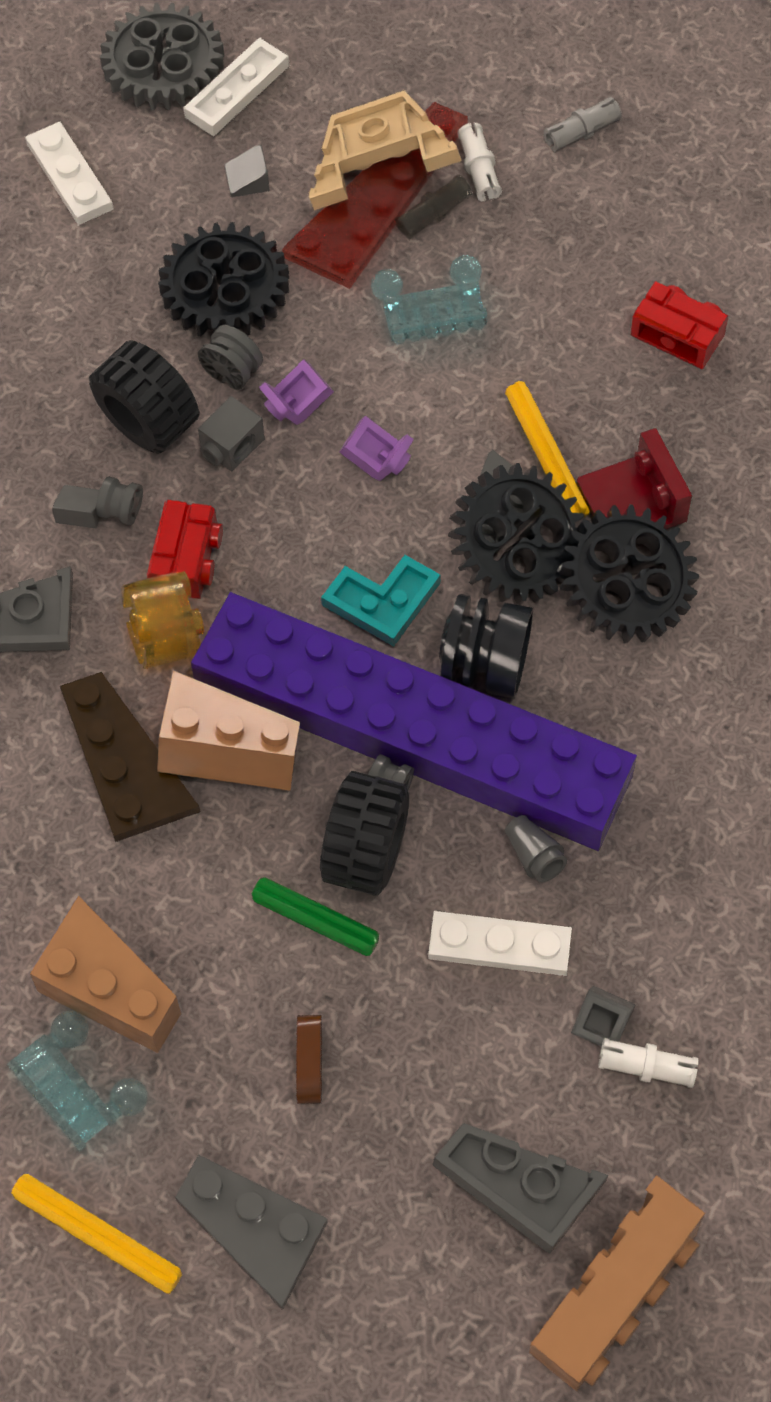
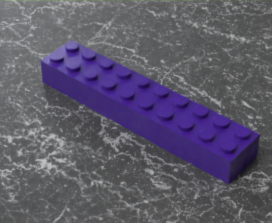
(417, 720)

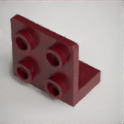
(643, 481)

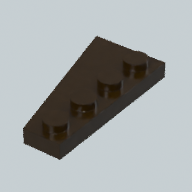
(123, 761)

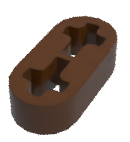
(309, 1059)

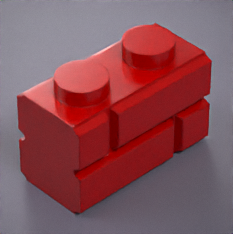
(679, 324)
(186, 543)

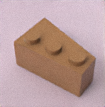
(225, 737)
(105, 980)

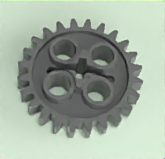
(187, 63)

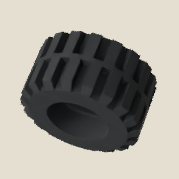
(144, 396)
(364, 833)

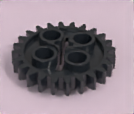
(195, 270)
(490, 505)
(618, 539)

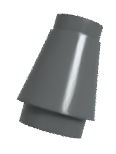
(536, 850)

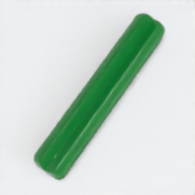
(315, 916)

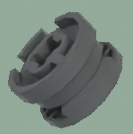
(230, 356)

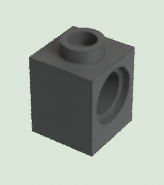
(230, 434)

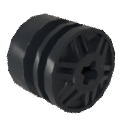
(486, 645)

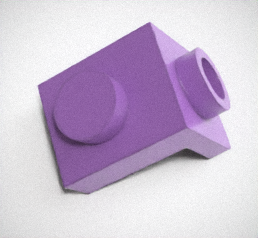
(297, 394)
(376, 449)

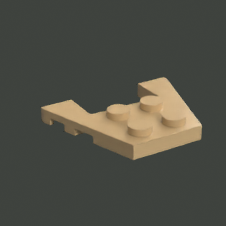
(373, 134)

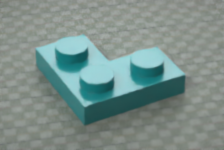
(382, 609)

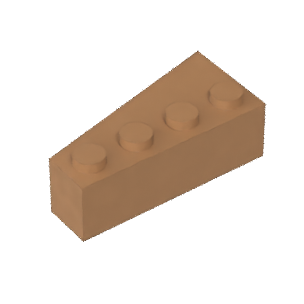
(619, 1285)

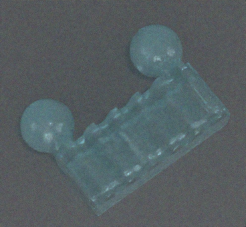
(434, 309)
(64, 1092)

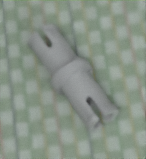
(582, 124)

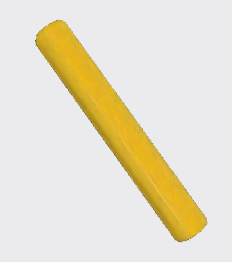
(544, 443)
(97, 1233)

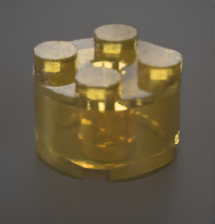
(161, 619)

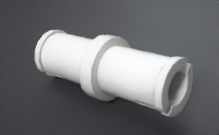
(479, 162)
(648, 1063)

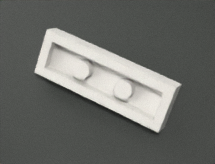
(236, 86)
(69, 173)
(500, 943)

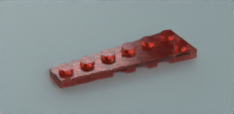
(350, 232)

